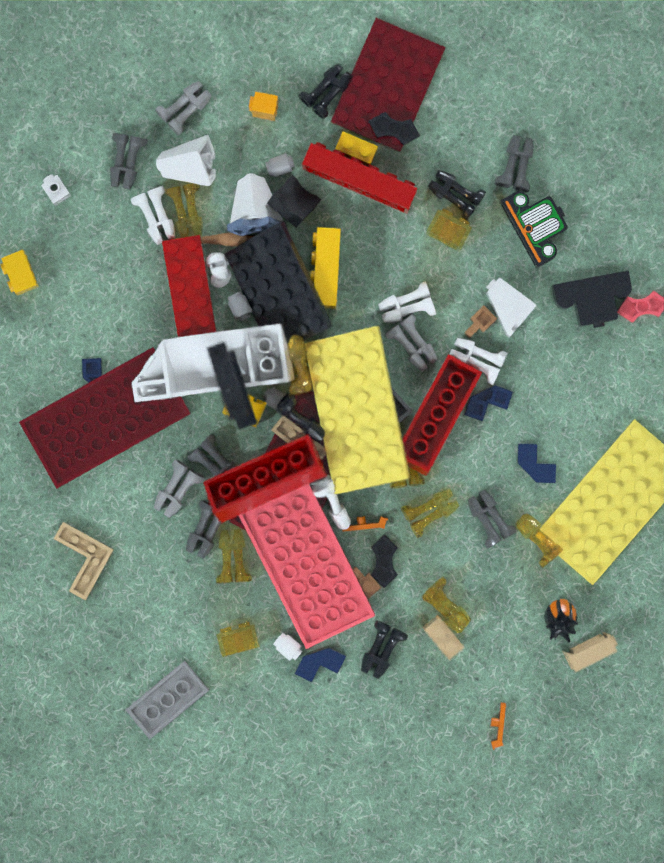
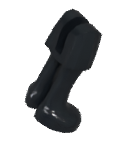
(340, 85)
(450, 184)
(309, 426)
(382, 660)

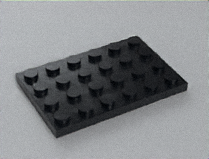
(278, 283)

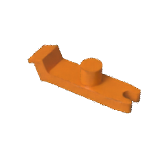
(361, 524)
(499, 722)

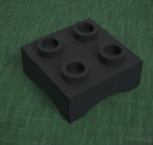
(293, 201)

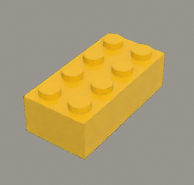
(326, 265)

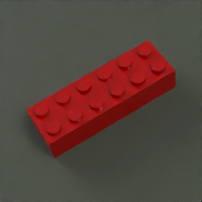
(359, 178)
(189, 286)
(438, 413)
(264, 478)

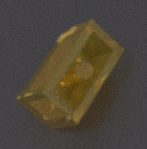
(238, 639)

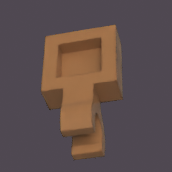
(481, 320)
(367, 583)

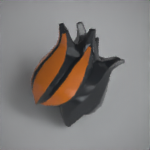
(561, 619)

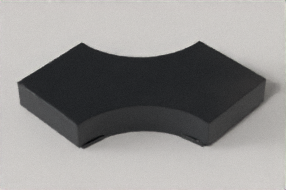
(401, 130)
(384, 551)

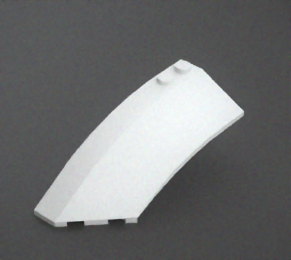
(184, 367)

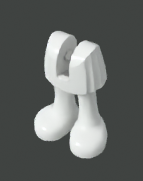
(154, 226)
(218, 264)
(400, 312)
(496, 358)
(326, 487)

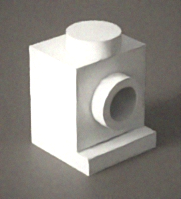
(58, 195)

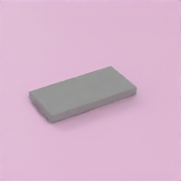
(167, 699)

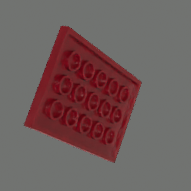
(388, 78)

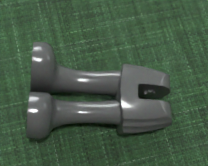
(118, 169)
(506, 179)
(209, 446)
(476, 510)
(197, 535)

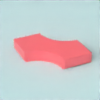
(633, 308)

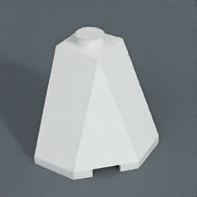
(189, 162)
(252, 199)
(509, 305)

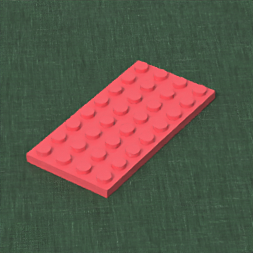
(307, 565)

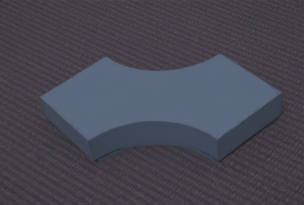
(245, 226)

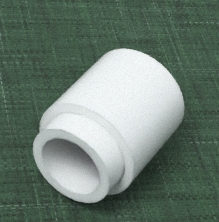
(288, 647)

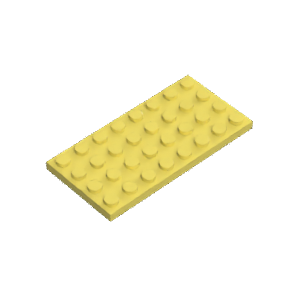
(357, 410)
(610, 503)

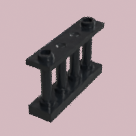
(231, 385)

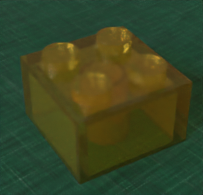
(449, 229)

